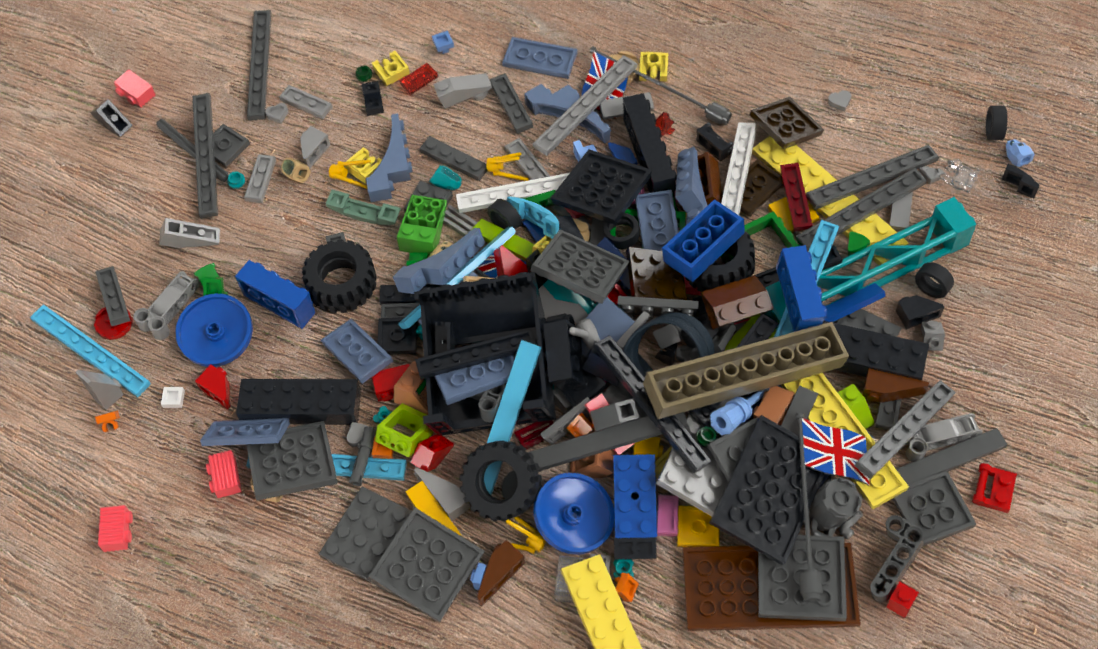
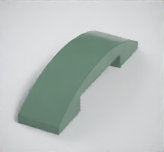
(361, 210)

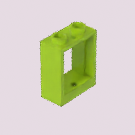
(408, 418)

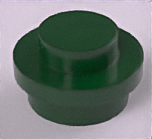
(363, 73)
(705, 436)

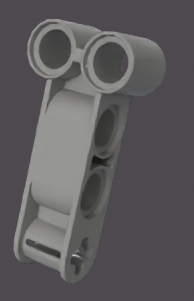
(166, 306)
(942, 434)

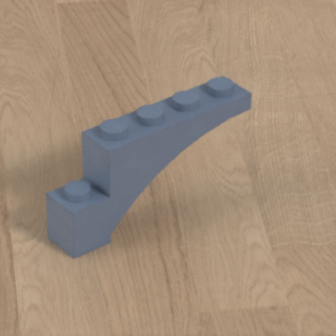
(542, 101)
(393, 166)
(688, 184)
(441, 266)

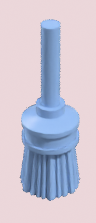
(734, 413)

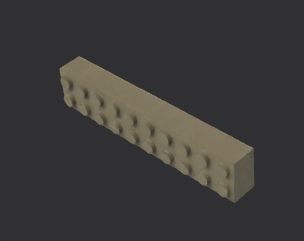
(744, 370)

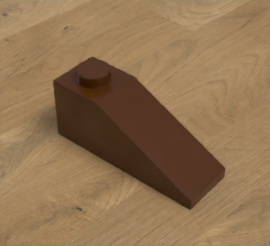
(889, 387)
(501, 567)

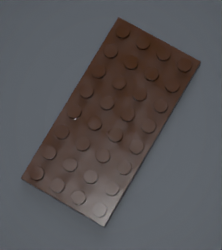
(724, 591)

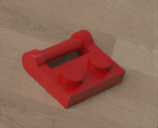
(1001, 488)

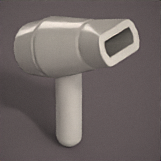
(587, 332)

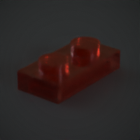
(418, 78)

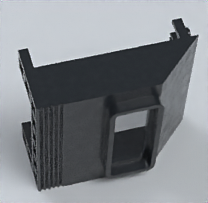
(481, 313)

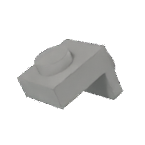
(933, 334)

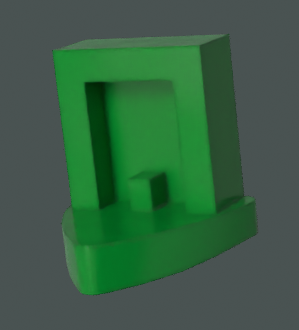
(857, 242)
(206, 271)

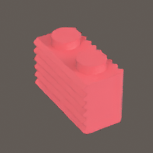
(134, 88)
(224, 474)
(114, 528)

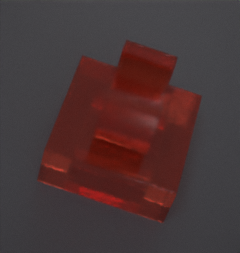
(665, 123)

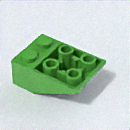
(421, 225)

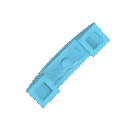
(536, 214)

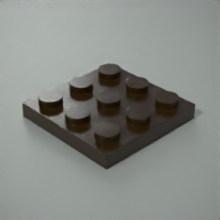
(786, 122)
(652, 276)

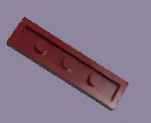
(796, 197)

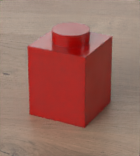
(902, 599)

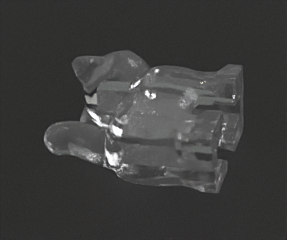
(963, 178)

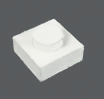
(172, 397)

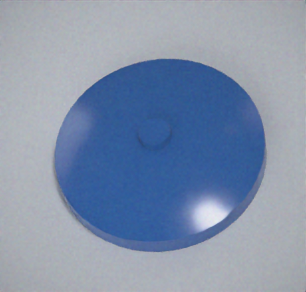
(214, 330)
(574, 513)

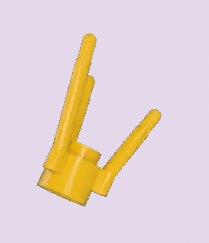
(496, 164)
(340, 172)
(534, 540)

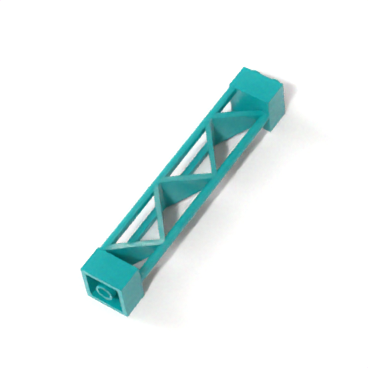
(949, 224)

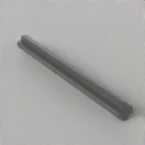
(187, 145)

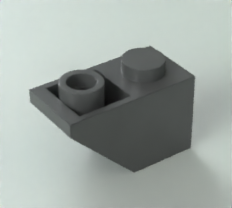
(614, 414)

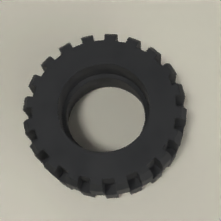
(336, 256)
(738, 268)
(475, 488)

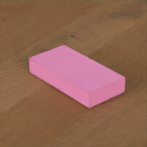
(667, 515)

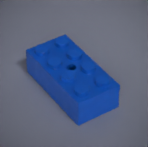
(703, 240)
(800, 288)
(275, 293)
(635, 476)

